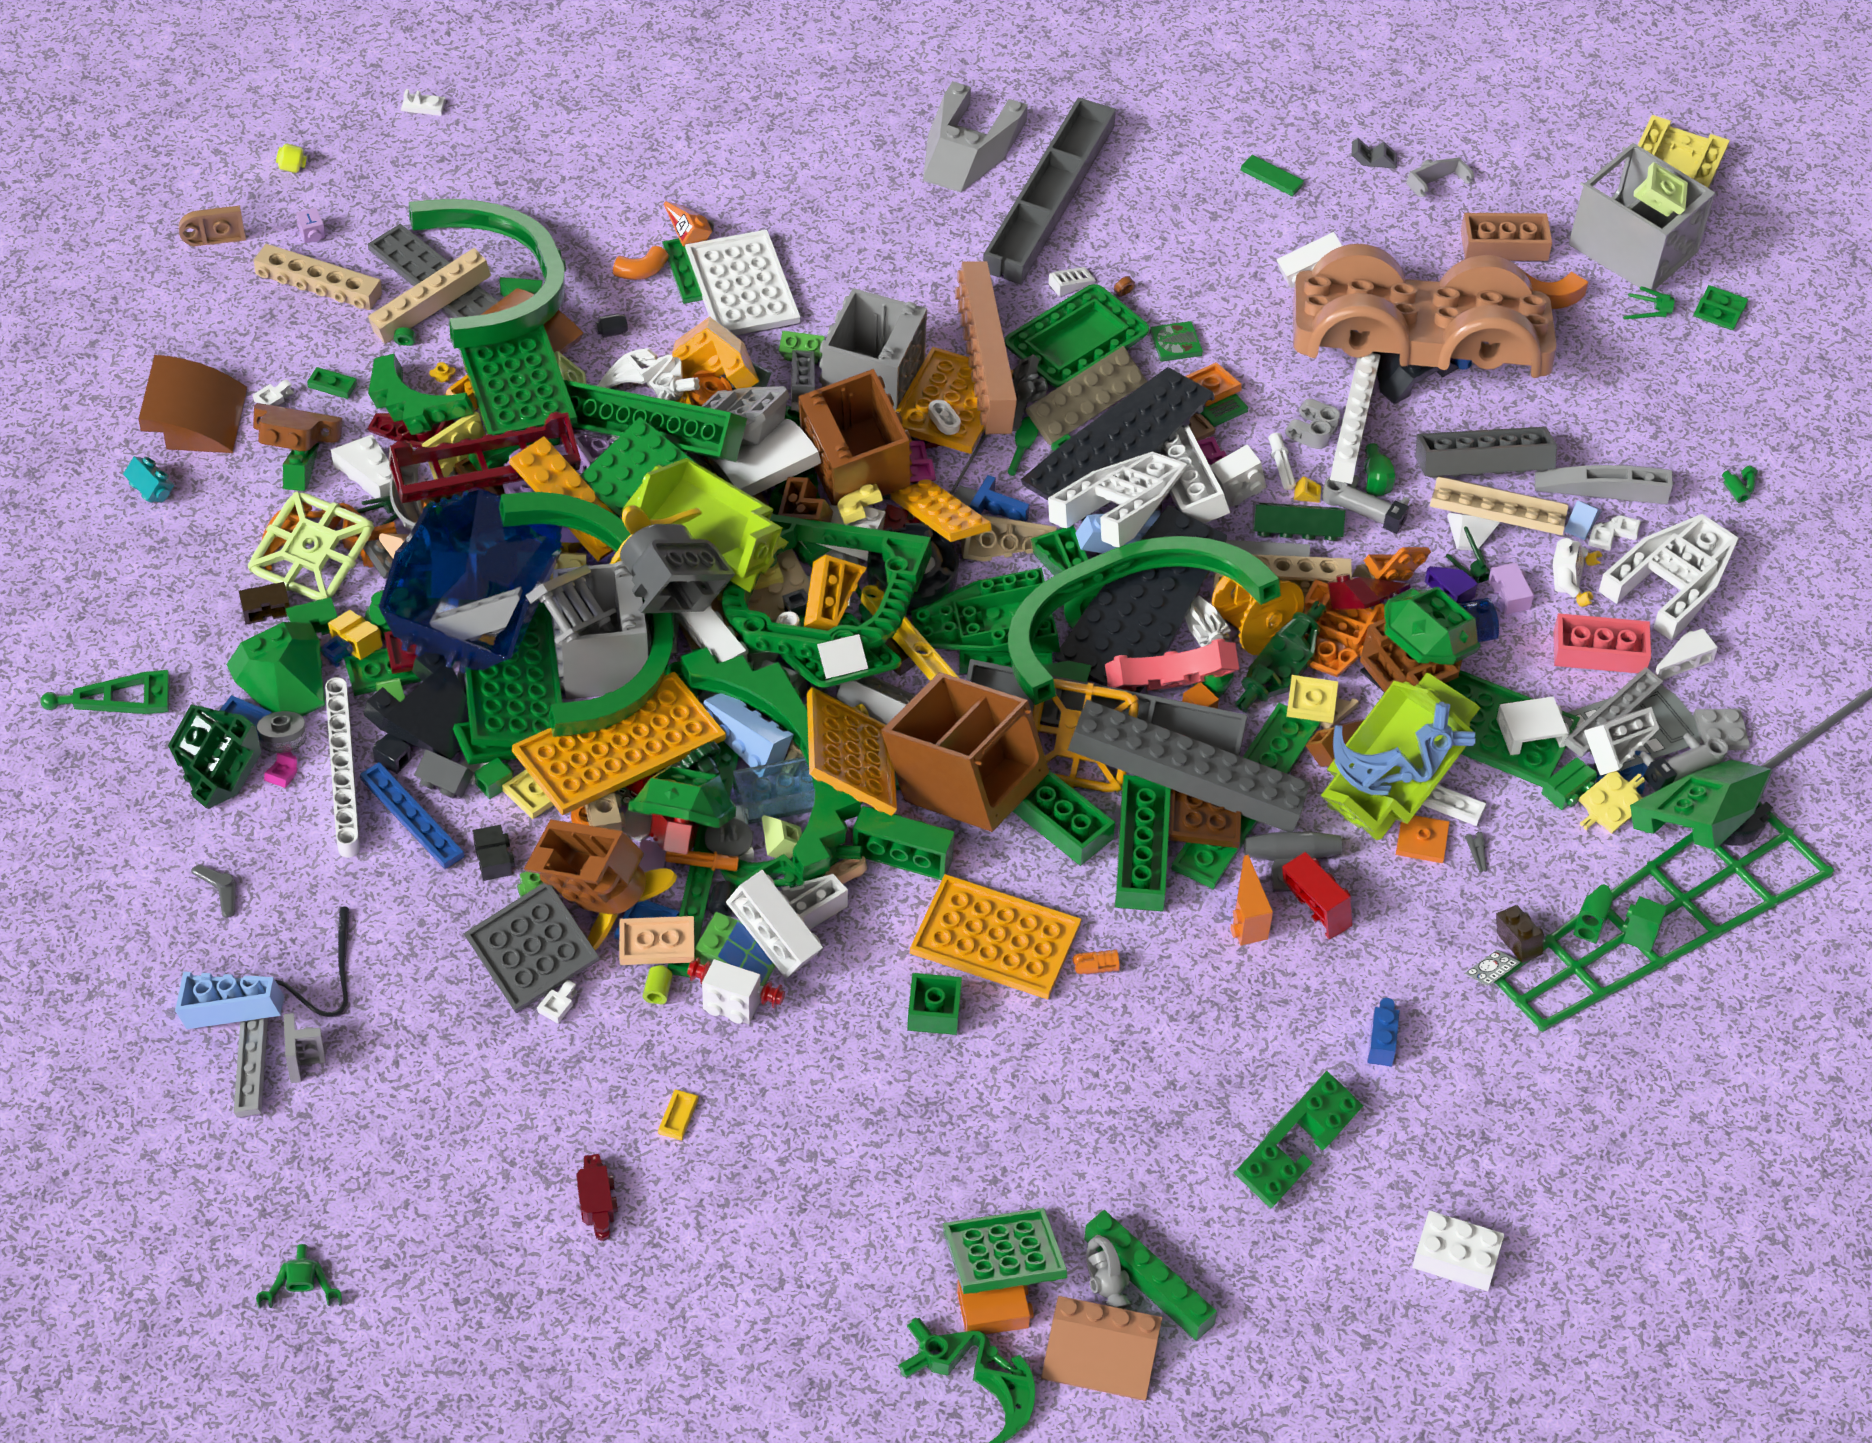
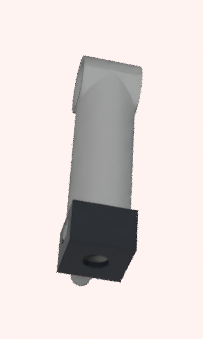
(1348, 497)
(1665, 772)

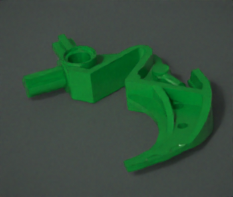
(785, 866)
(953, 1349)

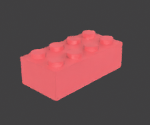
(1601, 643)

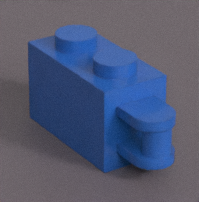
(1383, 1033)

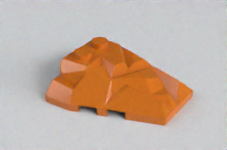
(1341, 631)

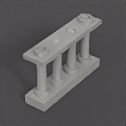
(568, 583)

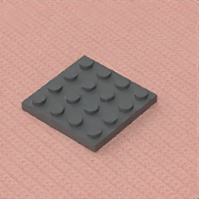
(531, 946)

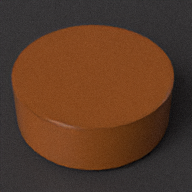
(1124, 286)

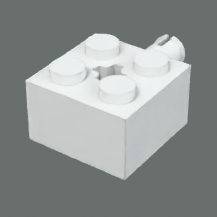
(1239, 475)

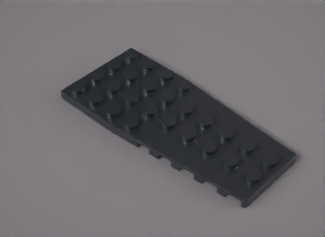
(1125, 431)
(1141, 610)

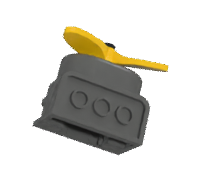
(670, 564)

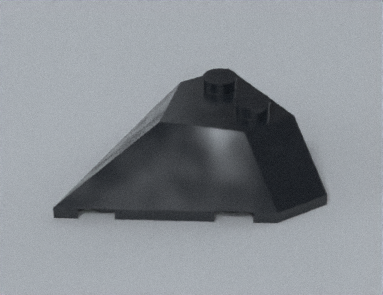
(1397, 380)

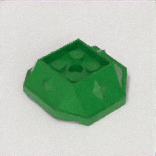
(1431, 626)
(686, 796)

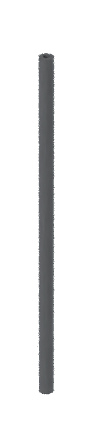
(1819, 729)

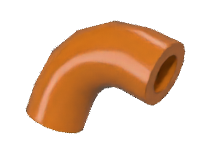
(641, 267)

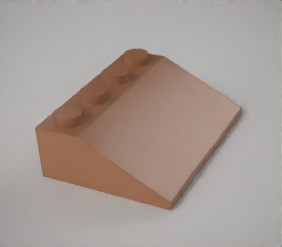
(1101, 1348)

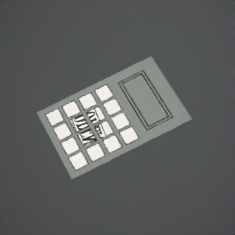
(1672, 719)

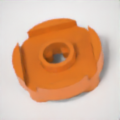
(709, 381)

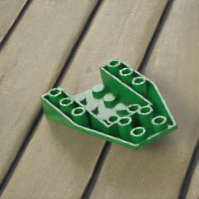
(981, 615)
(1707, 801)

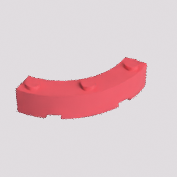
(1173, 668)

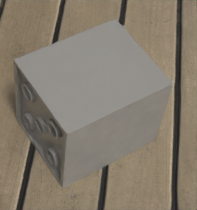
(1632, 235)

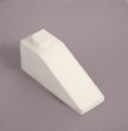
(1689, 652)

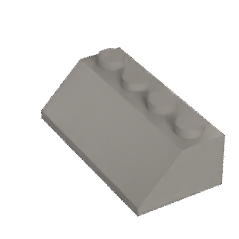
(879, 697)

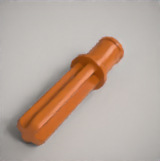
(710, 860)

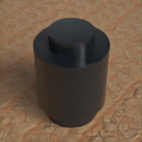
(611, 325)
(720, 894)

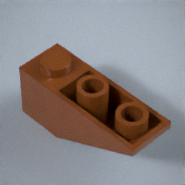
(1322, 742)

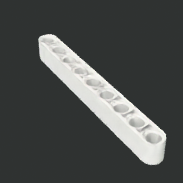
(342, 767)

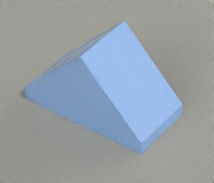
(1582, 519)

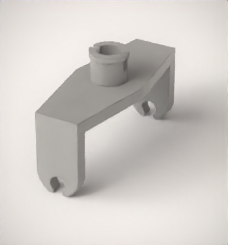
(1437, 169)

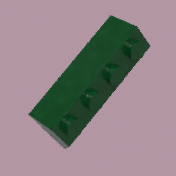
(1298, 519)

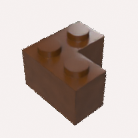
(801, 502)

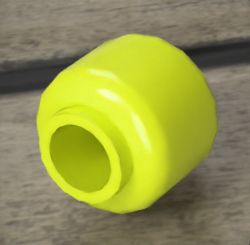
(291, 158)

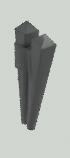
(1477, 849)

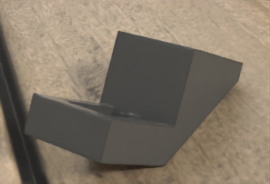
(1379, 156)

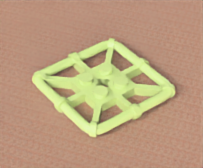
(306, 533)

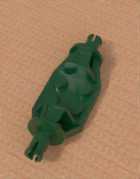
(1282, 657)

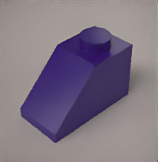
(1453, 582)

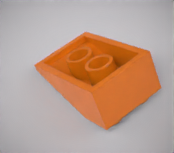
(1252, 909)

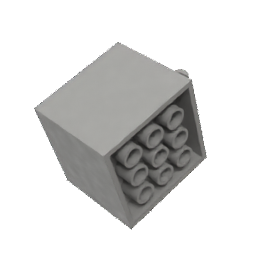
(877, 336)
(606, 660)

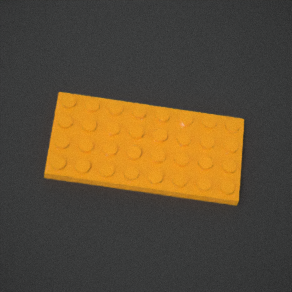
(594, 764)

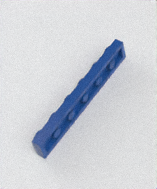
(412, 815)

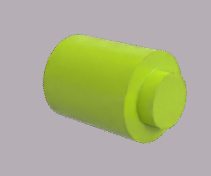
(657, 985)

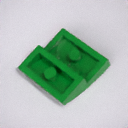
(1720, 307)

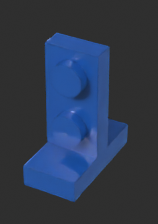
(996, 503)

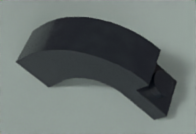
(1751, 828)

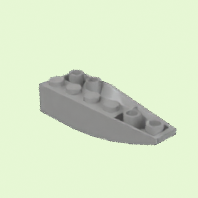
(1608, 481)

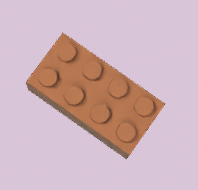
(1507, 235)

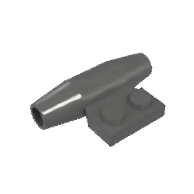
(1286, 846)

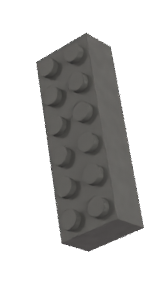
(1486, 451)

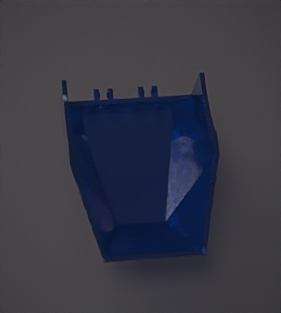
(461, 557)

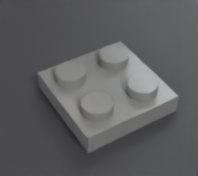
(1724, 724)

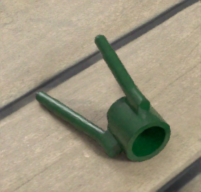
(381, 502)
(1479, 568)

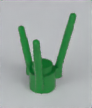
(1663, 303)

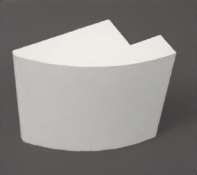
(776, 458)

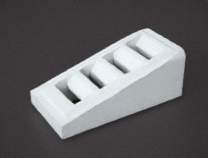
(1062, 288)

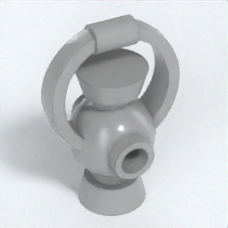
(1106, 1272)

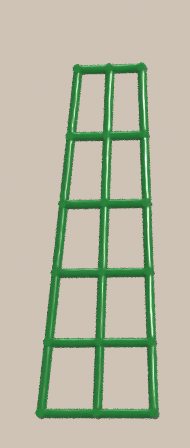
(1681, 899)

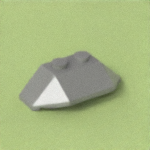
(478, 617)

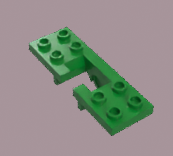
(1322, 1114)

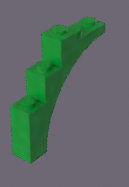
(416, 409)

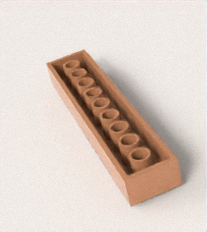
(986, 348)

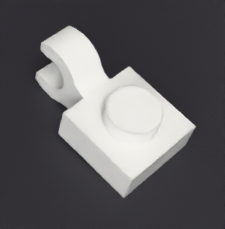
(274, 395)
(557, 1004)

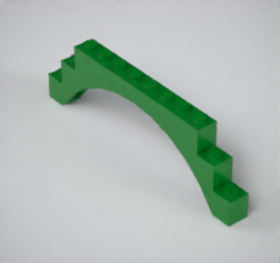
(774, 695)

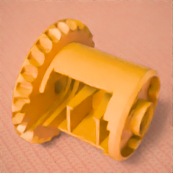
(1251, 617)

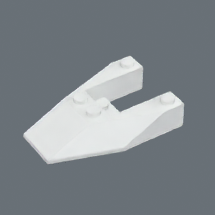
(1134, 484)
(1685, 555)

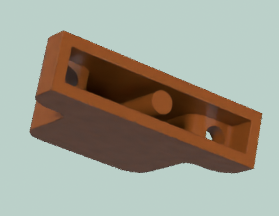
(294, 427)

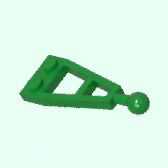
(155, 695)

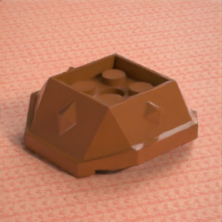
(1391, 663)

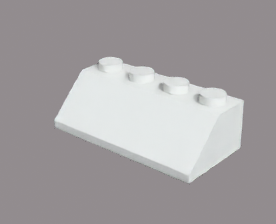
(774, 924)

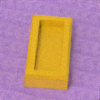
(678, 1114)

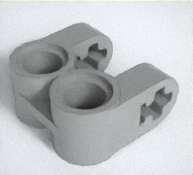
(1318, 432)

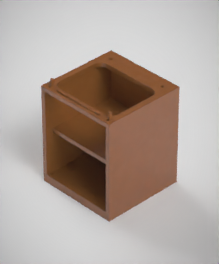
(965, 751)

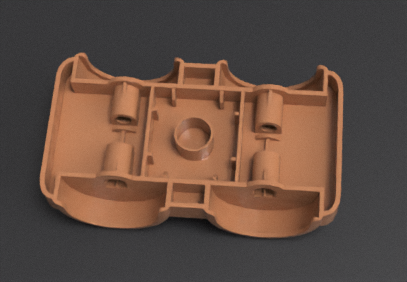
(1420, 319)

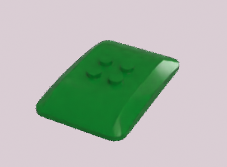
(1077, 334)
(878, 660)

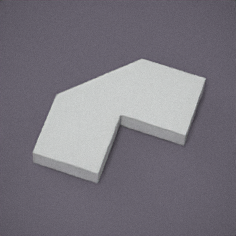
(1622, 526)

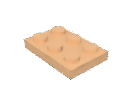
(656, 940)

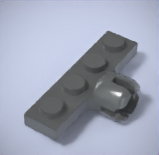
(1027, 387)

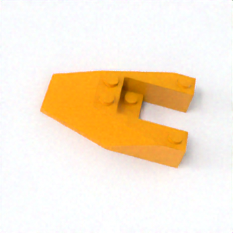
(715, 350)

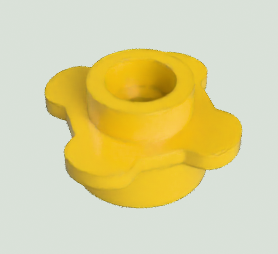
(442, 372)

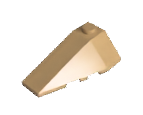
(1005, 538)

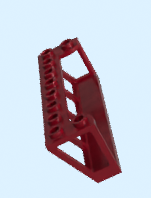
(402, 455)

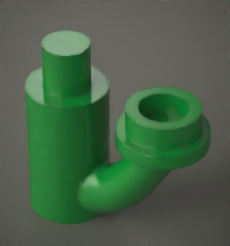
(1736, 487)

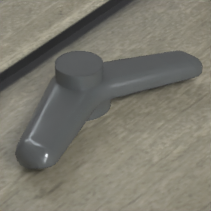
(223, 883)

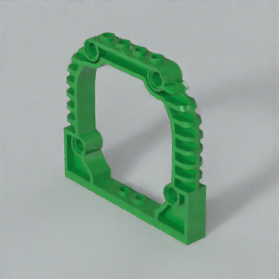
(905, 564)

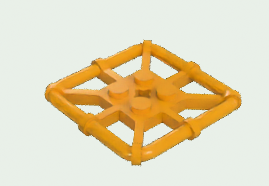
(1066, 728)

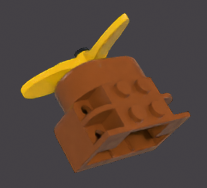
(596, 871)

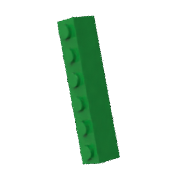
(1154, 1277)

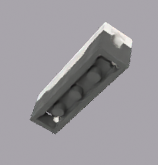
(801, 375)

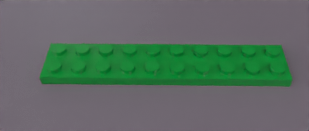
(1275, 746)

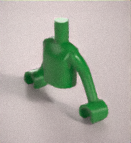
(300, 1278)

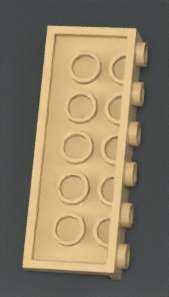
(1499, 505)

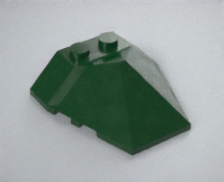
(215, 753)

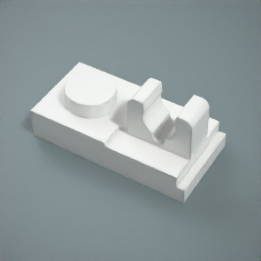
(423, 103)

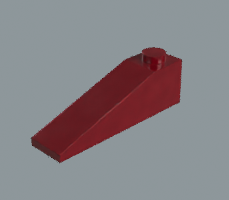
(384, 426)
(1362, 592)

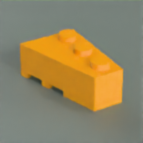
(830, 590)

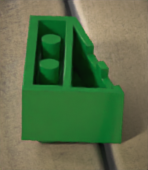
(1058, 550)

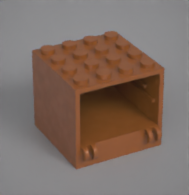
(856, 436)

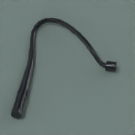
(342, 947)

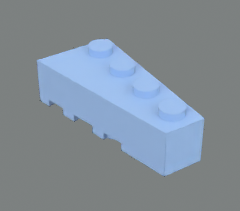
(1090, 533)
(747, 732)
(226, 999)

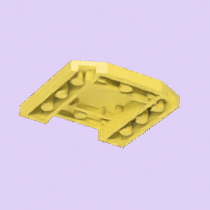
(1685, 151)

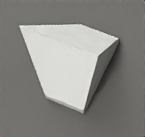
(1479, 528)

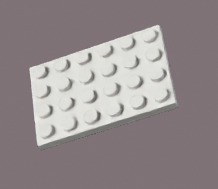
(743, 282)

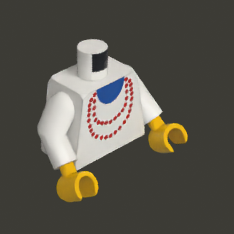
(1568, 569)

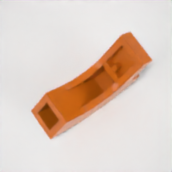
(1562, 292)

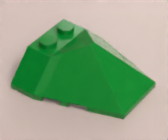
(281, 668)

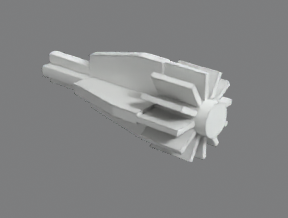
(1206, 622)

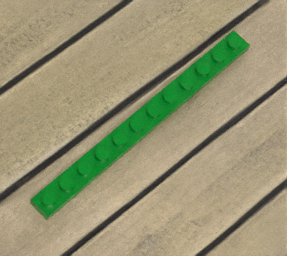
(699, 877)

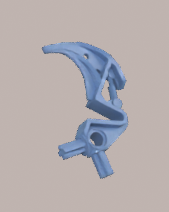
(1378, 764)

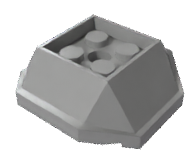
(760, 405)

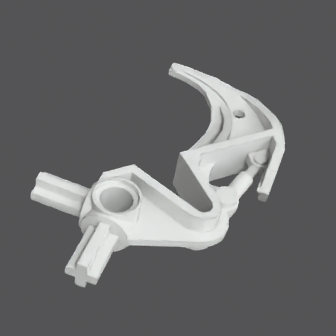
(662, 375)

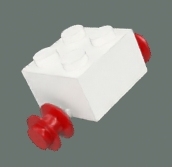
(733, 990)

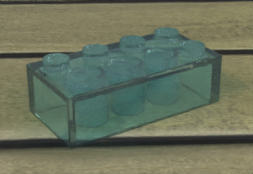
(774, 790)

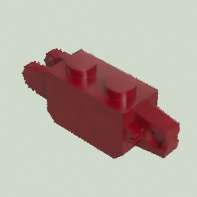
(595, 1196)

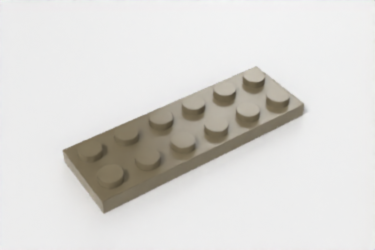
(1086, 395)

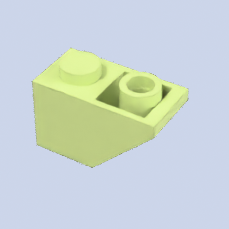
(780, 836)

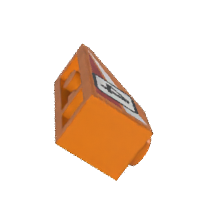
(688, 224)

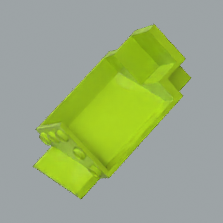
(728, 519)
(1393, 725)

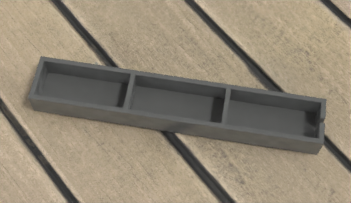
(1049, 190)
(1205, 724)

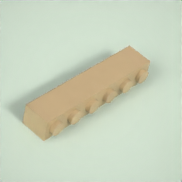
(430, 295)

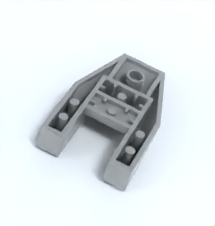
(961, 155)

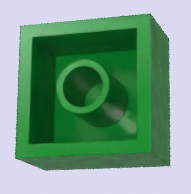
(934, 1003)

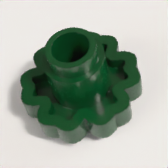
(703, 759)

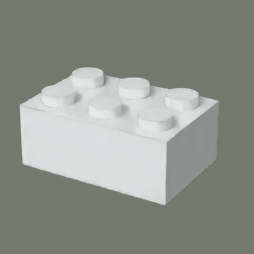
(1458, 1250)

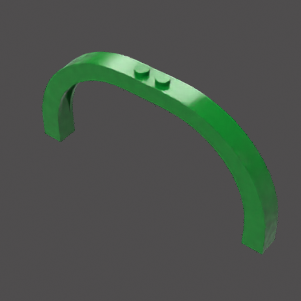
(524, 317)
(579, 514)
(1110, 566)

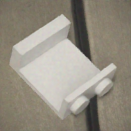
(1530, 722)

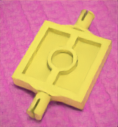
(1610, 801)

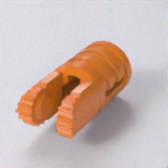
(1096, 962)

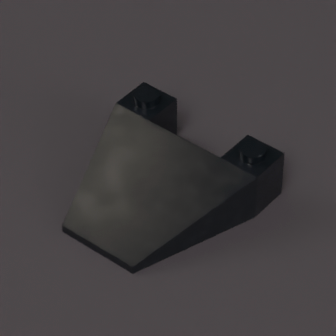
(428, 712)

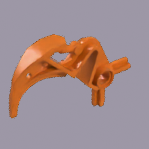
(293, 519)

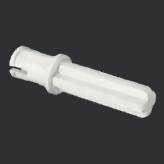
(1280, 453)

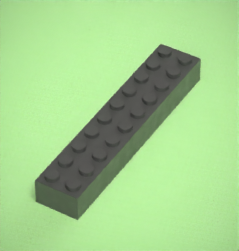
(1189, 766)

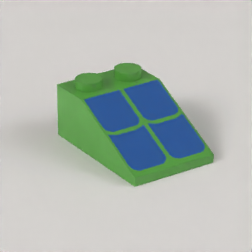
(733, 944)

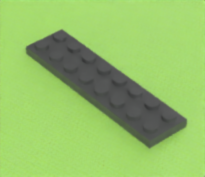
(418, 261)

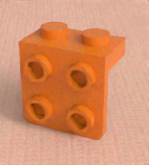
(1397, 566)

